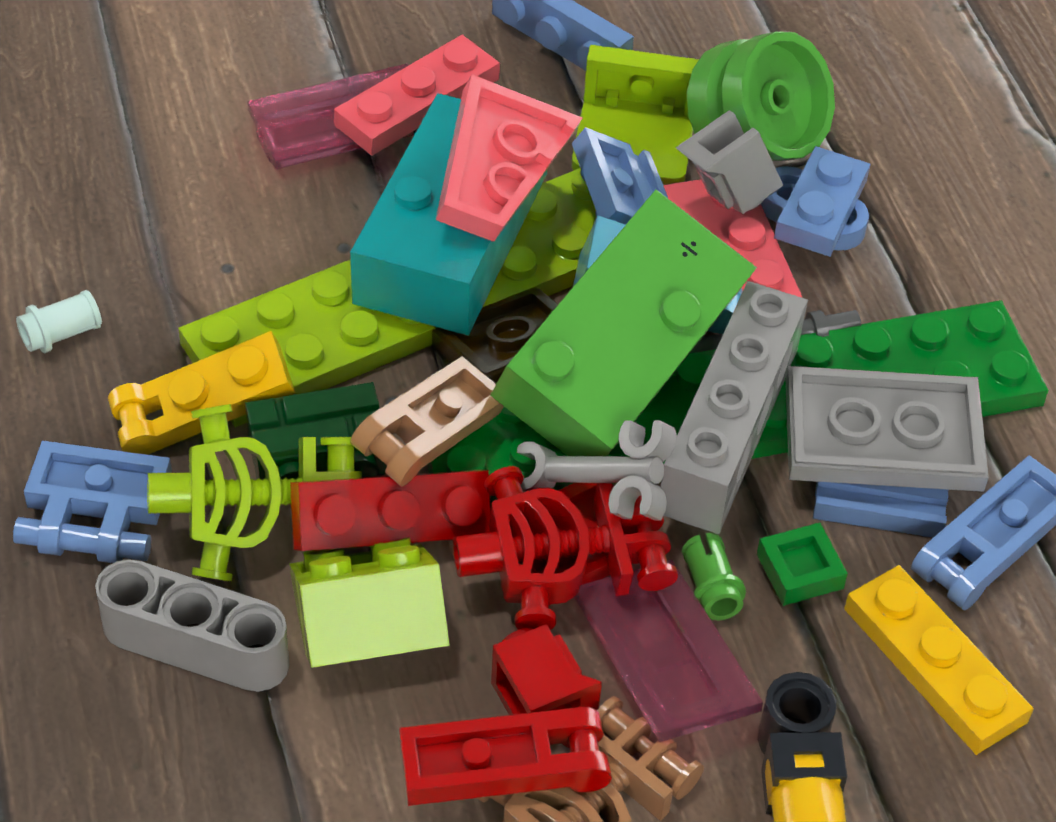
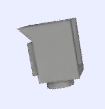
(732, 163)

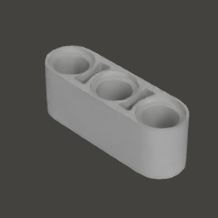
(215, 647)

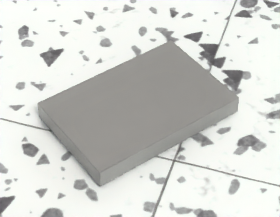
(885, 429)

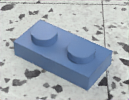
(822, 201)

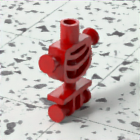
(526, 531)

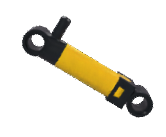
(801, 762)

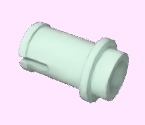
(58, 321)

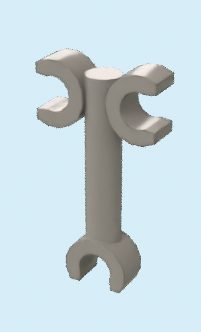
(633, 474)

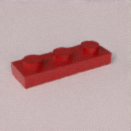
(382, 511)

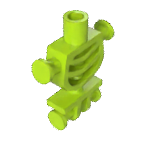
(192, 492)

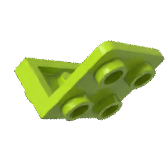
(641, 103)

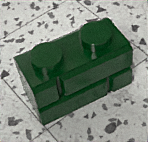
(312, 414)

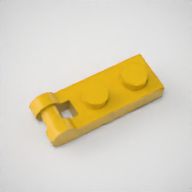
(233, 376)

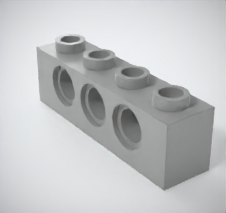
(732, 406)

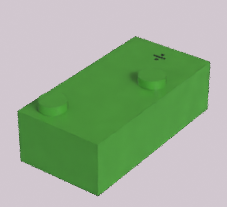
(622, 329)

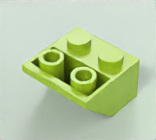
(369, 602)

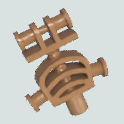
(632, 776)

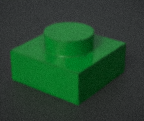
(801, 563)

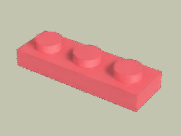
(402, 100)

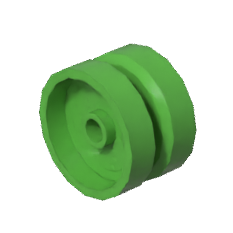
(770, 85)

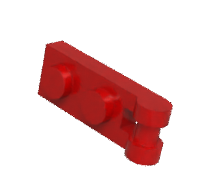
(503, 756)

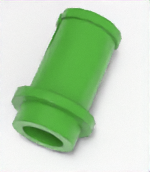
(716, 586)

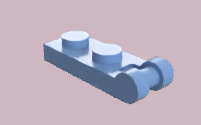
(991, 533)

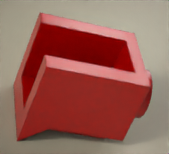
(540, 674)

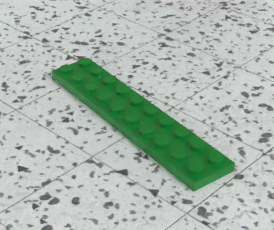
(948, 342)

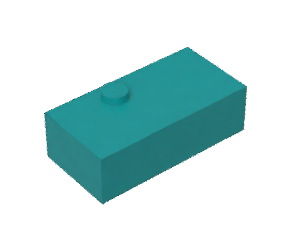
(410, 260)

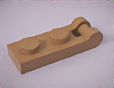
(428, 419)

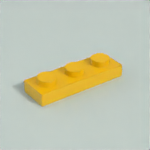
(938, 659)

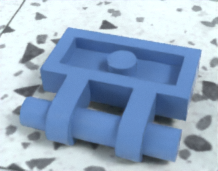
(92, 484)

